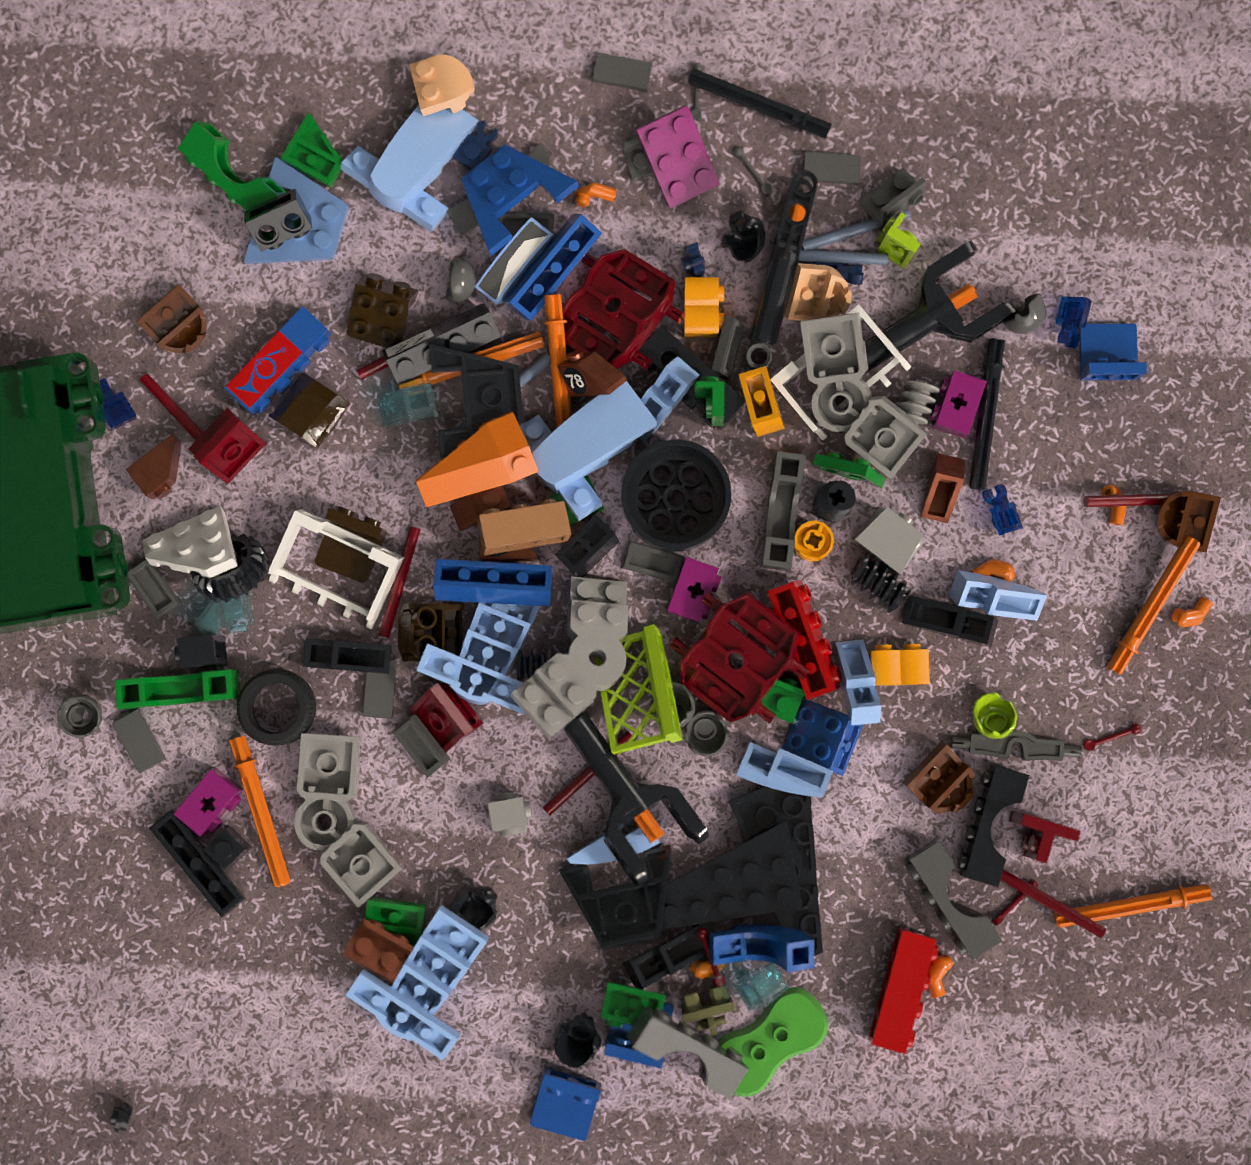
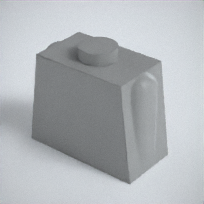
(890, 539)

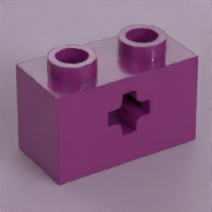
(969, 392)
(701, 574)
(194, 809)

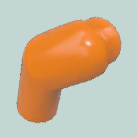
(594, 190)
(1118, 512)
(999, 568)
(1192, 616)
(703, 969)
(938, 970)

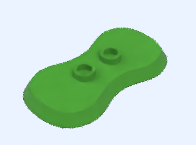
(785, 1029)

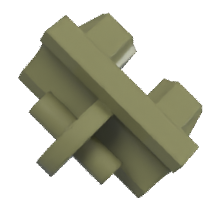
(695, 1011)

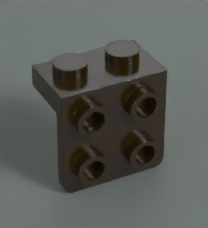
(380, 310)
(342, 558)

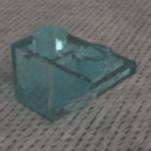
(409, 405)
(231, 615)
(760, 986)

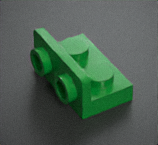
(714, 393)
(784, 699)
(625, 1003)

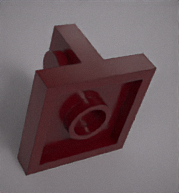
(226, 446)
(446, 715)
(1039, 841)

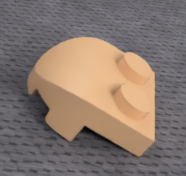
(441, 84)
(817, 293)

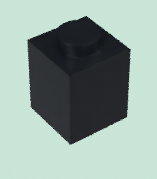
(227, 848)

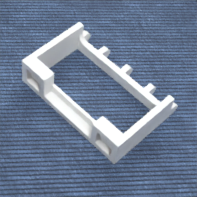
(796, 367)
(375, 552)

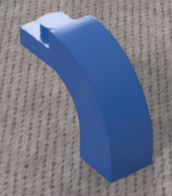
(762, 942)

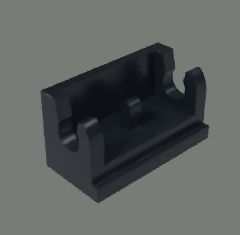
(587, 547)

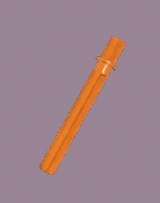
(498, 352)
(558, 355)
(1153, 605)
(259, 811)
(1141, 904)

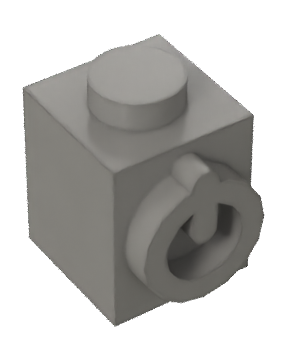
(509, 814)

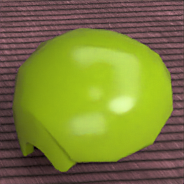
(994, 716)

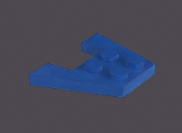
(504, 182)

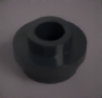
(120, 1117)

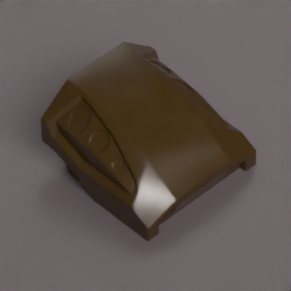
(310, 410)
(429, 624)

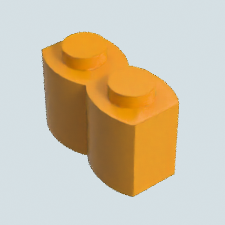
(702, 306)
(900, 666)

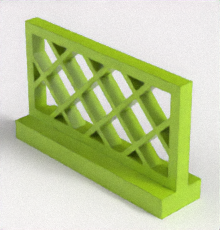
(662, 693)

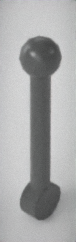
(696, 113)
(766, 188)

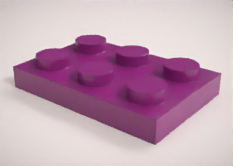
(677, 156)

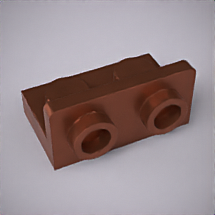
(378, 950)

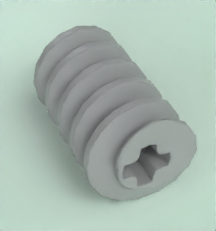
(915, 400)

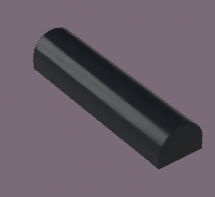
(197, 864)

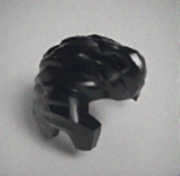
(746, 237)
(475, 905)
(577, 1041)

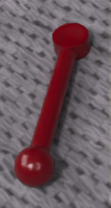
(1090, 745)
(999, 918)
(718, 980)

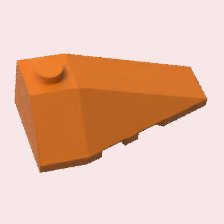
(484, 461)

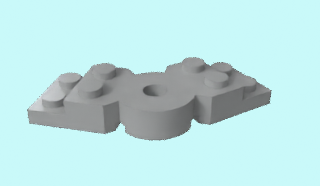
(871, 424)
(569, 681)
(349, 849)

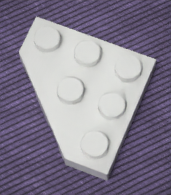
(194, 545)

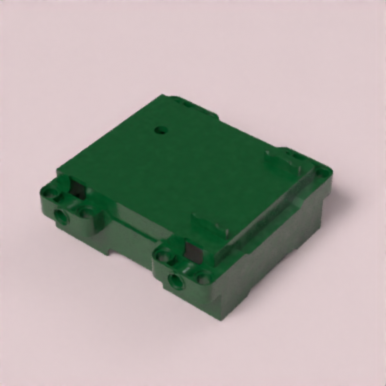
(51, 498)

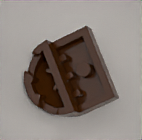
(175, 322)
(1188, 514)
(941, 781)

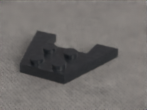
(487, 387)
(625, 911)

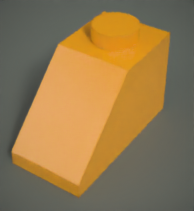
(761, 401)

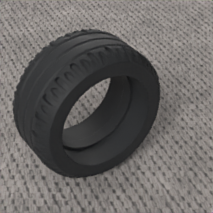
(246, 701)

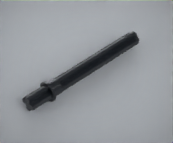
(759, 103)
(987, 413)

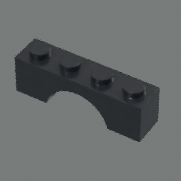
(981, 859)

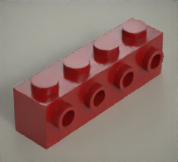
(814, 652)
(902, 990)

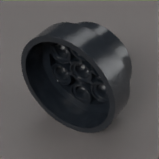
(676, 457)

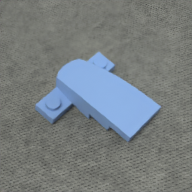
(412, 163)
(586, 444)
(486, 655)
(423, 983)

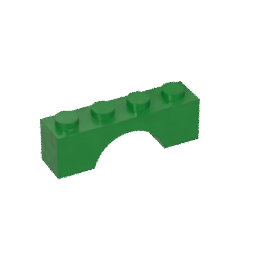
(208, 150)
(177, 689)

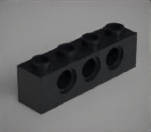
(663, 344)

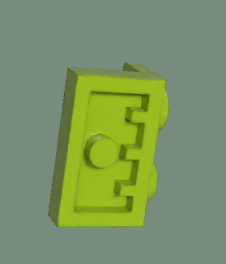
(896, 243)

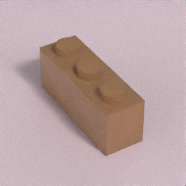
(523, 527)

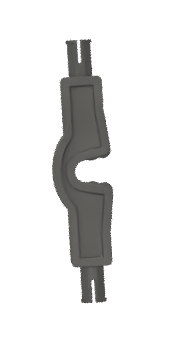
(1030, 750)

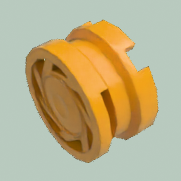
(813, 541)

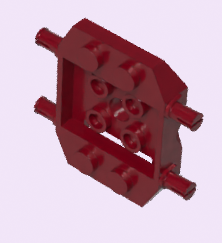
(633, 319)
(732, 689)

